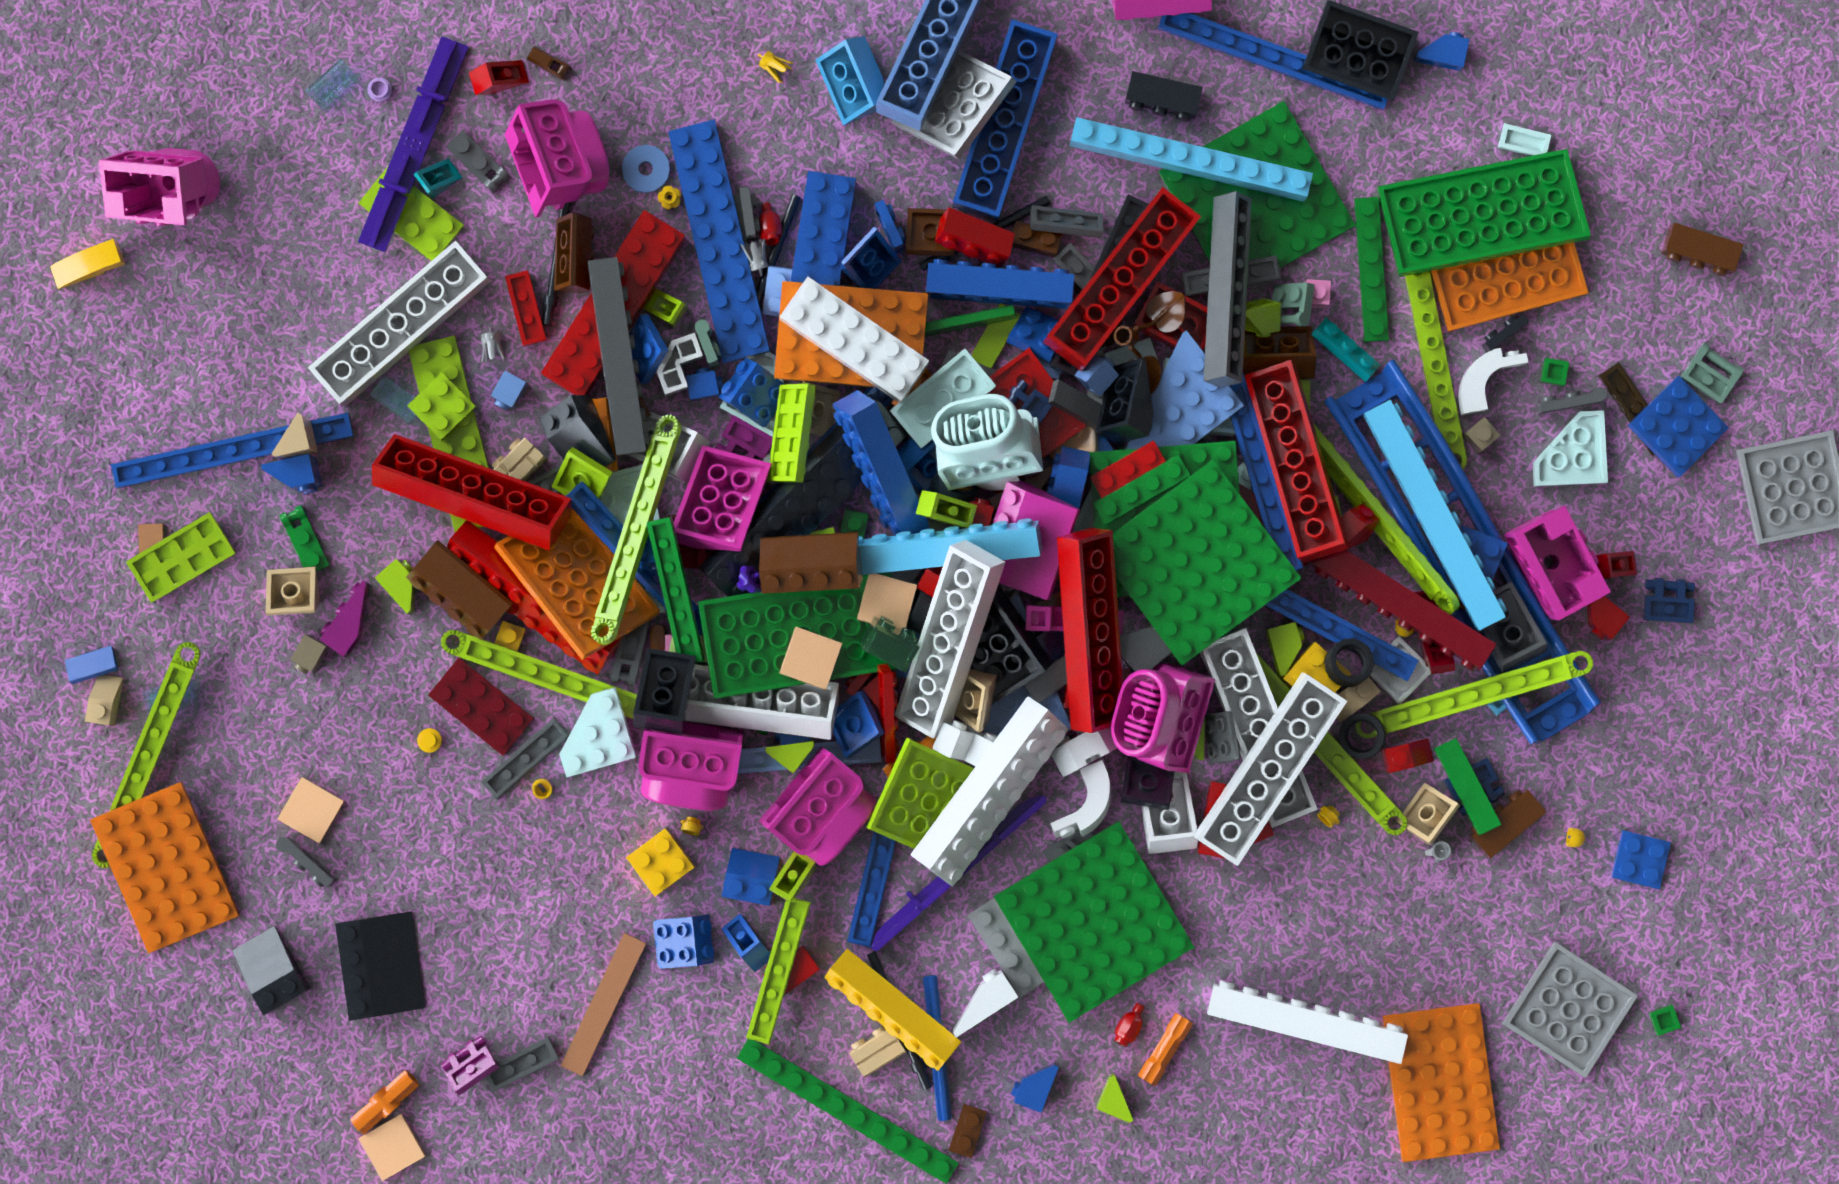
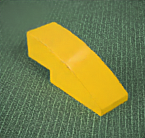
(87, 263)

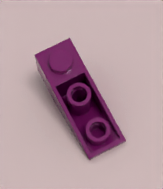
(348, 625)

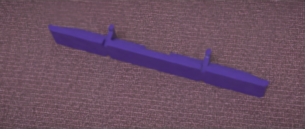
(413, 144)
(939, 886)

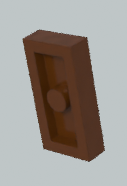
(1036, 241)
(967, 1130)

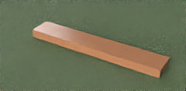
(603, 1004)

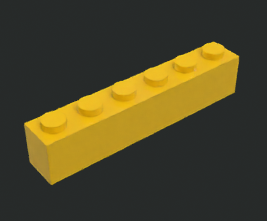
(892, 1009)

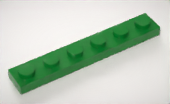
(1371, 269)
(675, 588)

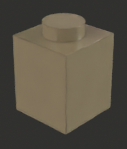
(1481, 435)
(309, 654)

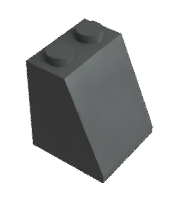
(1142, 649)

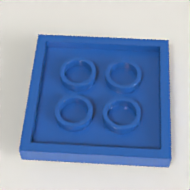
(1678, 426)

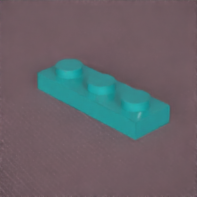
(1345, 349)

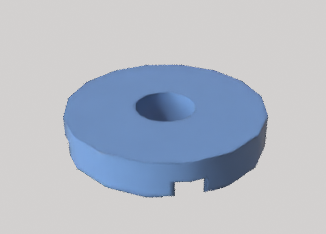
(635, 159)

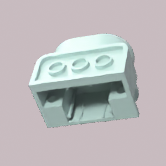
(985, 441)

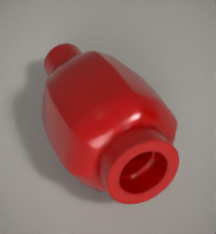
(769, 225)
(1129, 1026)

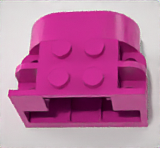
(558, 154)
(158, 185)
(1574, 575)
(1161, 715)
(690, 767)
(820, 809)

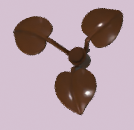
(1168, 314)

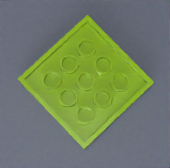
(916, 793)

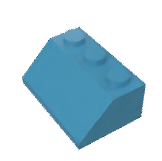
(852, 78)

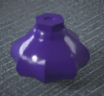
(749, 579)

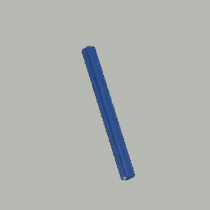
(939, 1077)

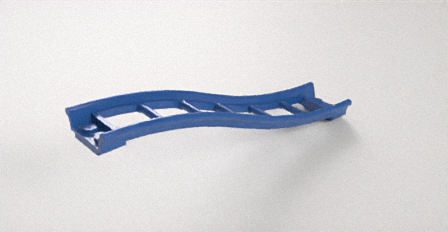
(1392, 384)

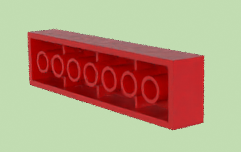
(645, 259)
(1121, 279)
(1297, 461)
(471, 491)
(479, 553)
(1090, 627)

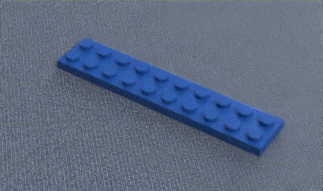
(719, 241)

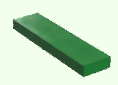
(970, 320)
(1467, 787)

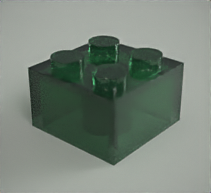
(890, 643)

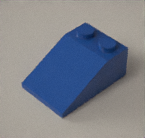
(870, 261)

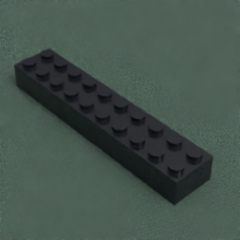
(796, 506)

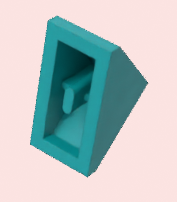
(438, 177)

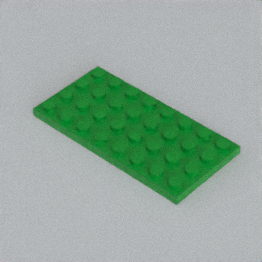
(1483, 212)
(752, 631)

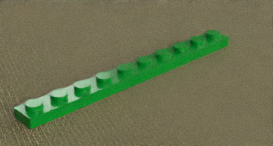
(847, 1110)

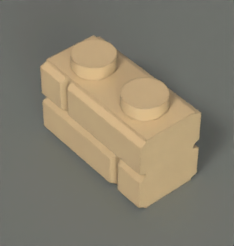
(521, 461)
(876, 1051)

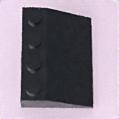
(1360, 50)
(1008, 648)
(380, 965)

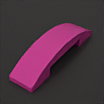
(1050, 618)

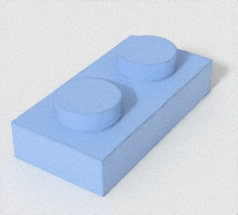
(773, 289)

